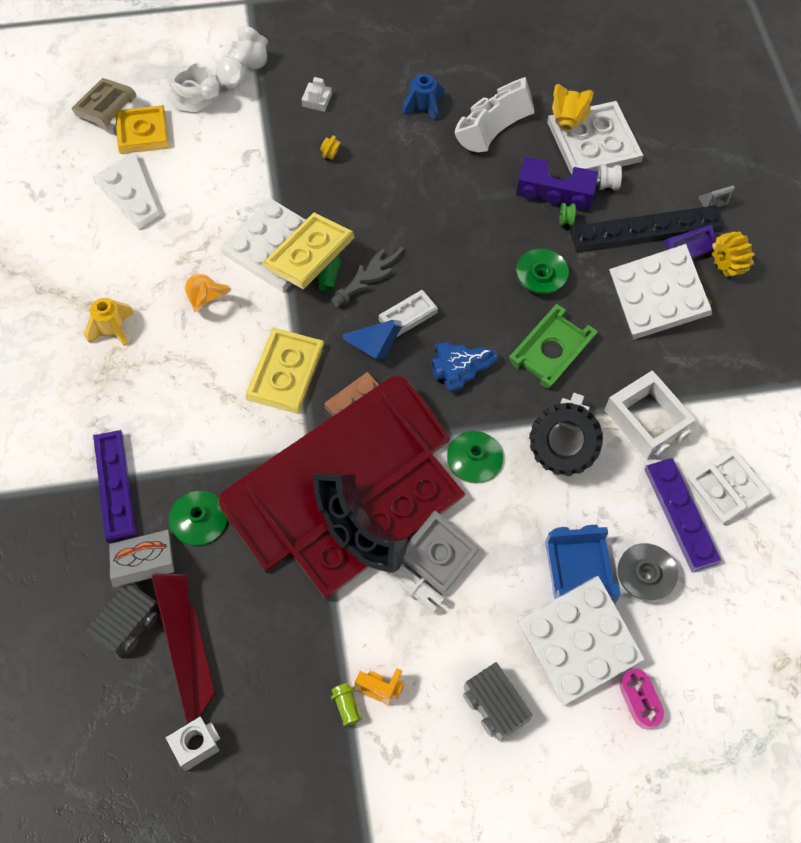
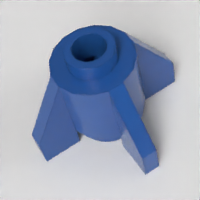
(423, 95)

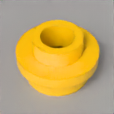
(330, 147)

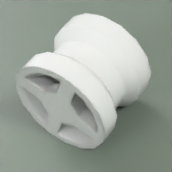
(609, 177)

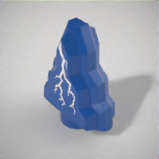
(460, 364)

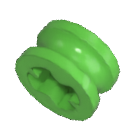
(567, 215)

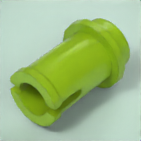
(346, 704)

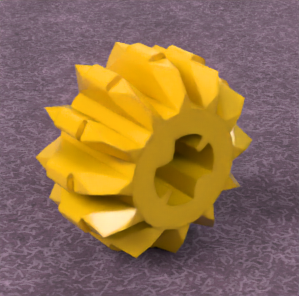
(733, 254)

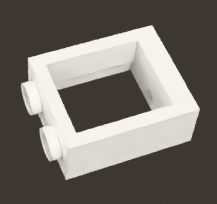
(635, 432)

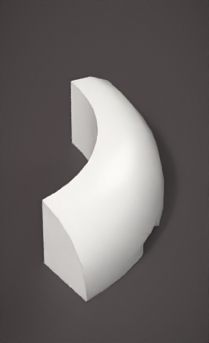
(494, 115)

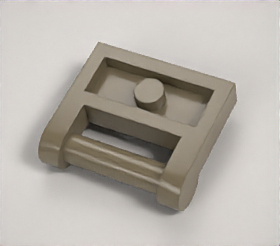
(99, 98)

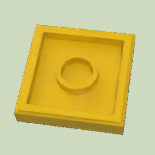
(141, 129)

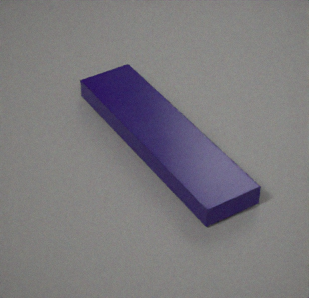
(114, 486)

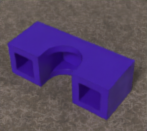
(539, 185)

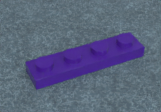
(682, 515)

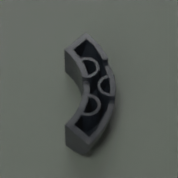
(351, 525)

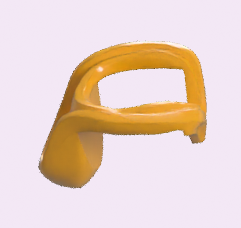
(202, 289)

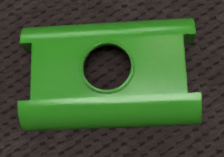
(551, 329)

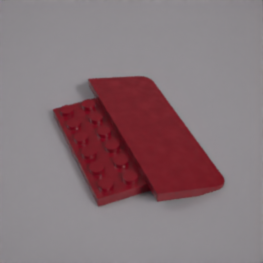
(390, 449)

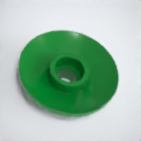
(543, 263)
(471, 467)
(198, 530)

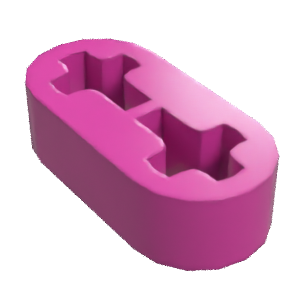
(648, 696)

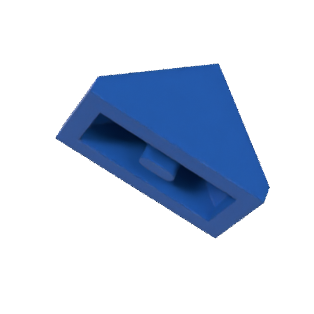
(375, 339)

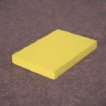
(308, 250)
(285, 370)

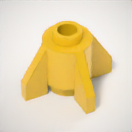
(570, 107)
(107, 318)

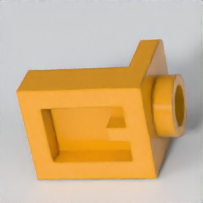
(374, 686)

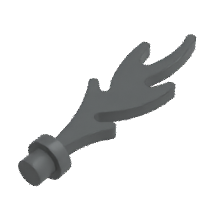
(372, 274)

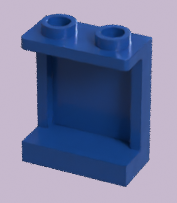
(578, 557)

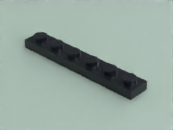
(643, 228)

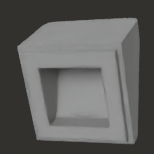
(719, 197)

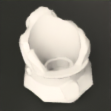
(192, 87)

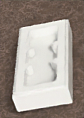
(410, 311)

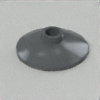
(654, 561)

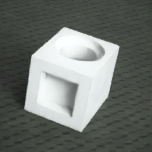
(179, 743)

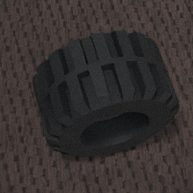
(566, 464)

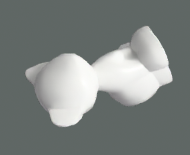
(249, 53)

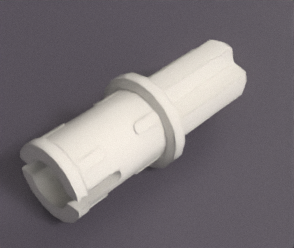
(417, 588)

